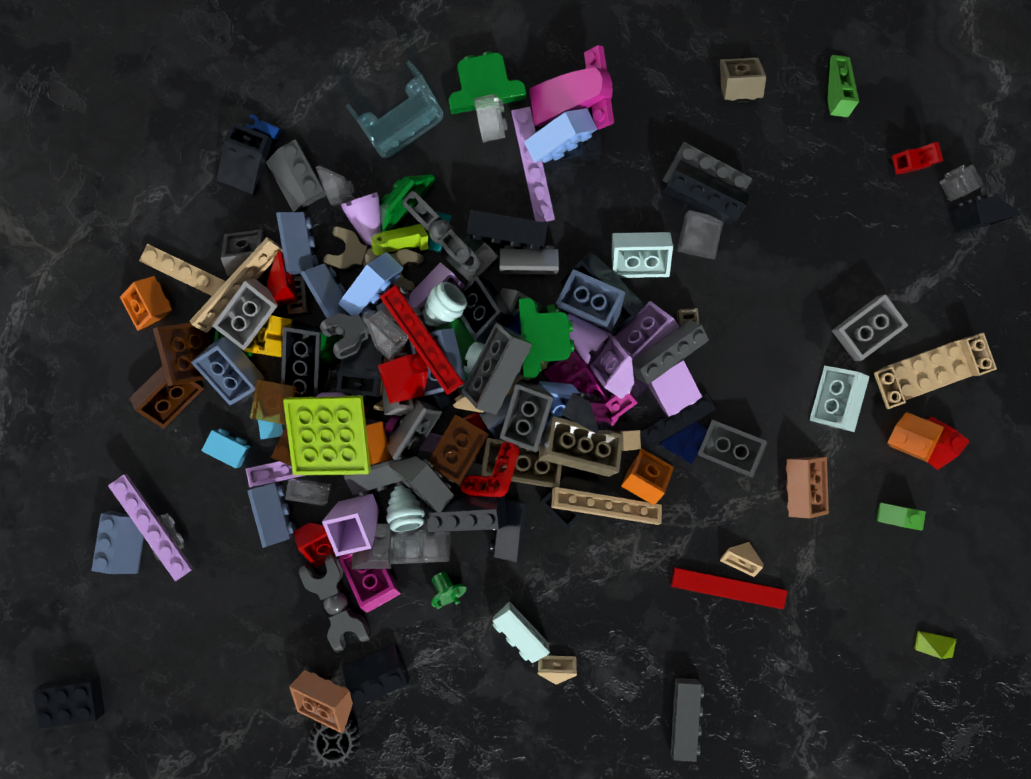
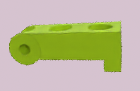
(400, 239)

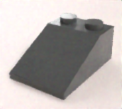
(732, 448)

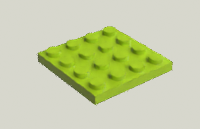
(327, 435)

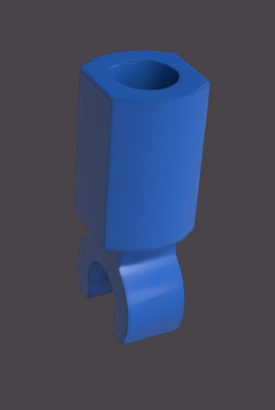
(265, 128)

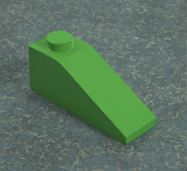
(841, 87)

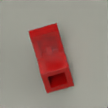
(917, 159)

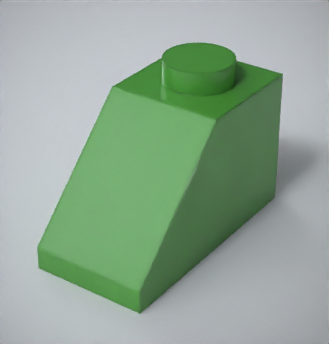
(901, 516)

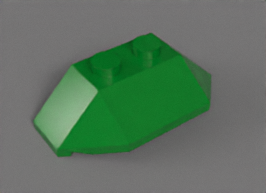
(392, 209)

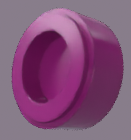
(392, 423)

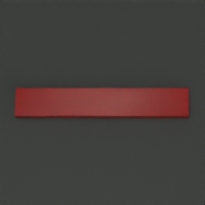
(422, 339)
(729, 588)

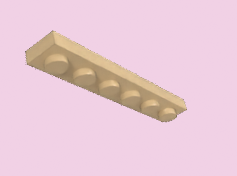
(252, 267)
(181, 270)
(606, 506)

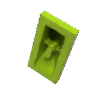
(935, 645)

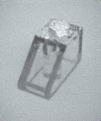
(335, 186)
(386, 334)

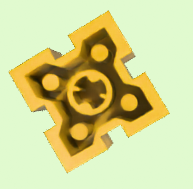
(270, 337)

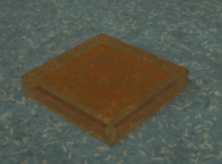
(268, 401)

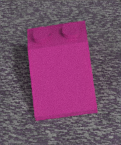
(369, 586)

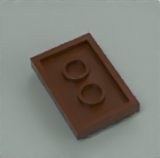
(457, 449)

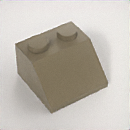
(742, 78)

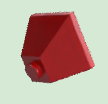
(281, 283)
(404, 377)
(948, 445)
(313, 543)

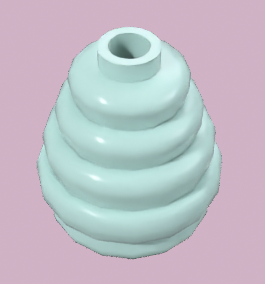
(444, 304)
(404, 510)

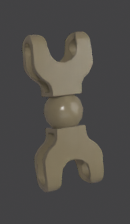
(362, 255)

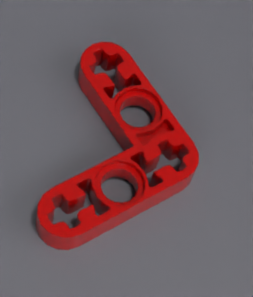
(500, 480)

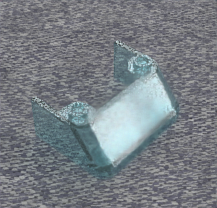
(405, 121)

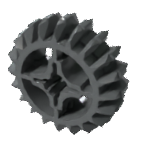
(339, 746)

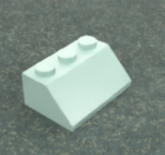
(641, 254)
(839, 398)
(520, 633)

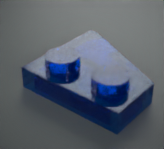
(686, 442)

